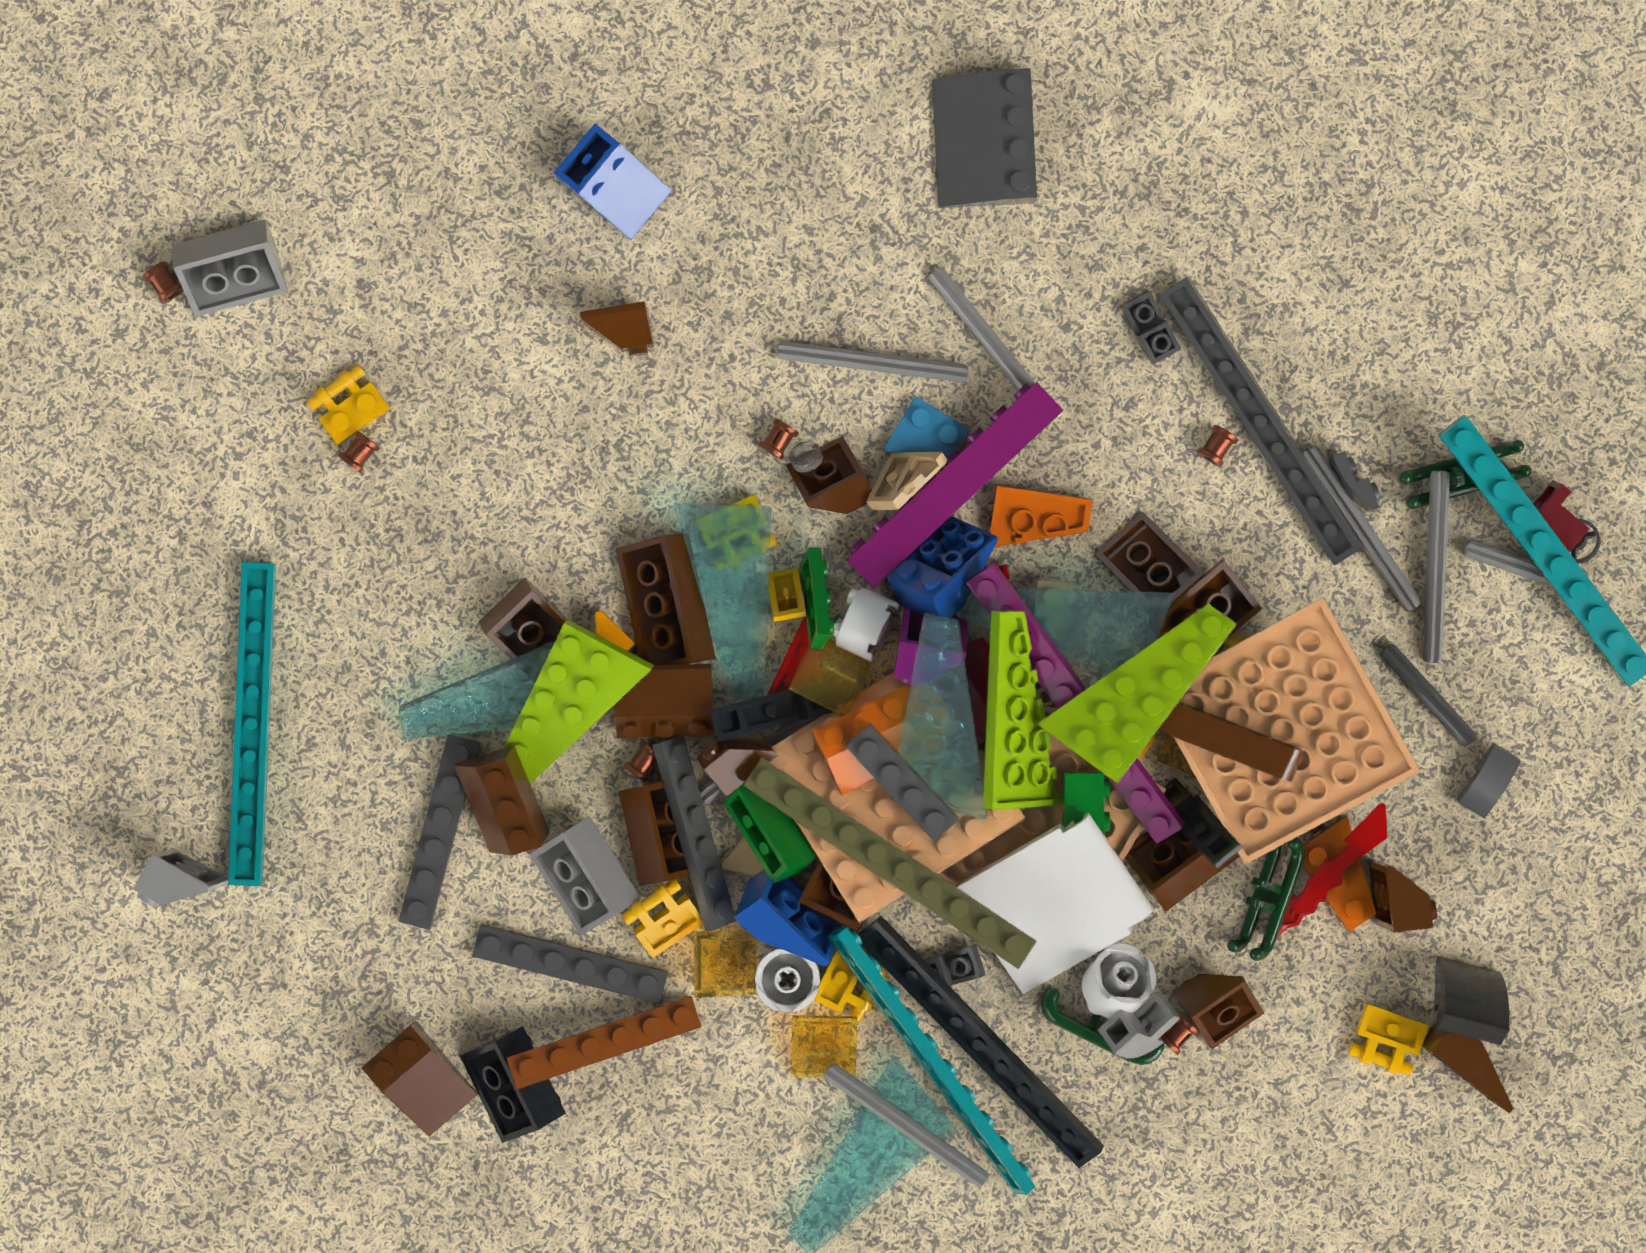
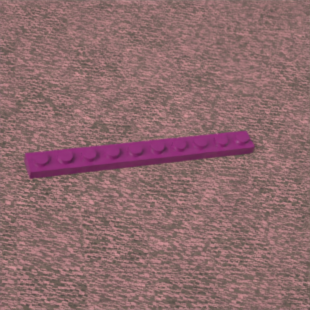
(1062, 686)

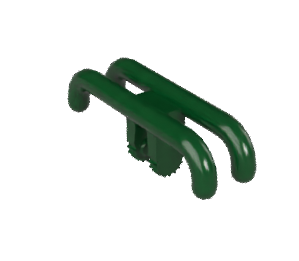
(1459, 481)
(1270, 898)
(1086, 1031)

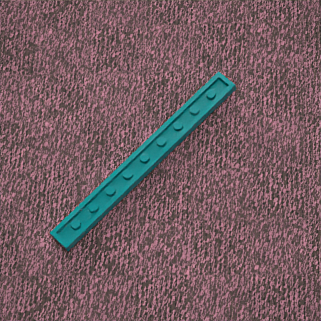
(1545, 549)
(252, 724)
(939, 1070)

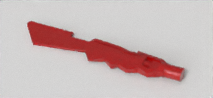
(1329, 874)

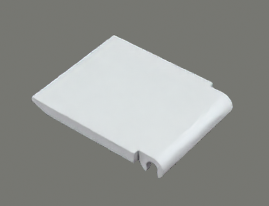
(1064, 894)

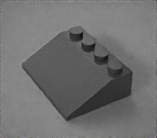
(984, 139)

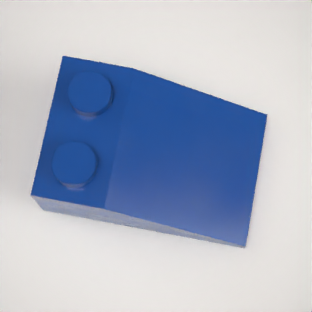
(778, 918)

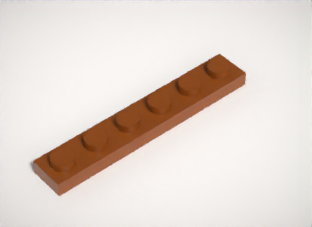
(603, 1042)

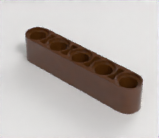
(1232, 741)

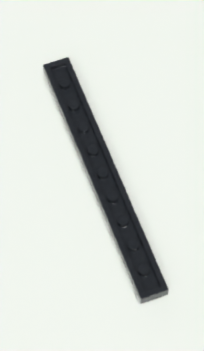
(980, 1042)

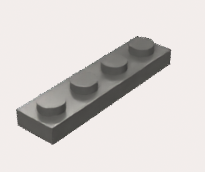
(902, 781)

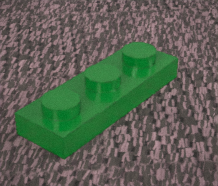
(816, 598)

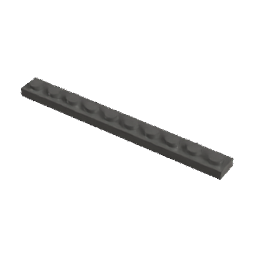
(1261, 420)

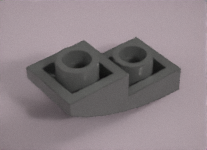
(1150, 327)
(1362, 491)
(1490, 780)
(958, 965)

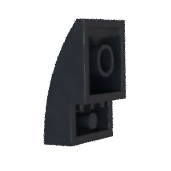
(1471, 1001)

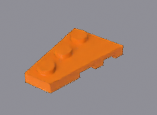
(1033, 515)
(1353, 898)

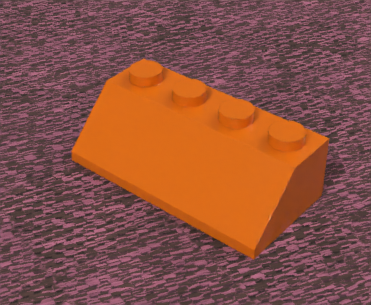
(831, 738)

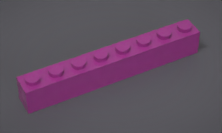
(955, 484)

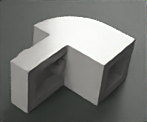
(1139, 1032)

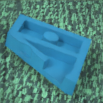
(926, 430)

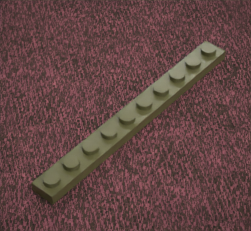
(890, 863)

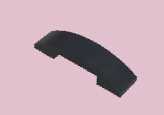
(762, 714)
(1200, 828)

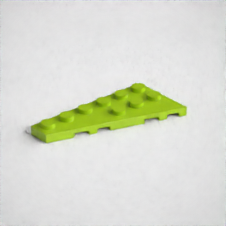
(571, 694)
(1127, 707)
(1016, 746)

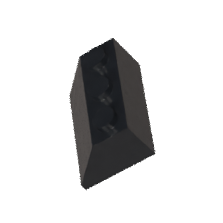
(510, 1109)

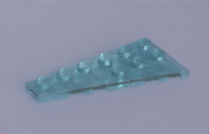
(732, 572)
(1090, 625)
(475, 703)
(939, 720)
(868, 1159)

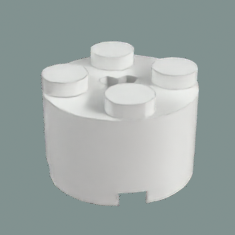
(864, 623)
(1118, 981)
(787, 996)

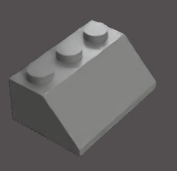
(229, 268)
(585, 876)
(174, 877)

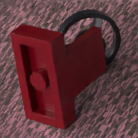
(1565, 525)

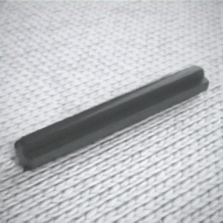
(1428, 695)

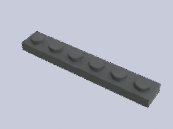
(694, 833)
(437, 835)
(570, 963)

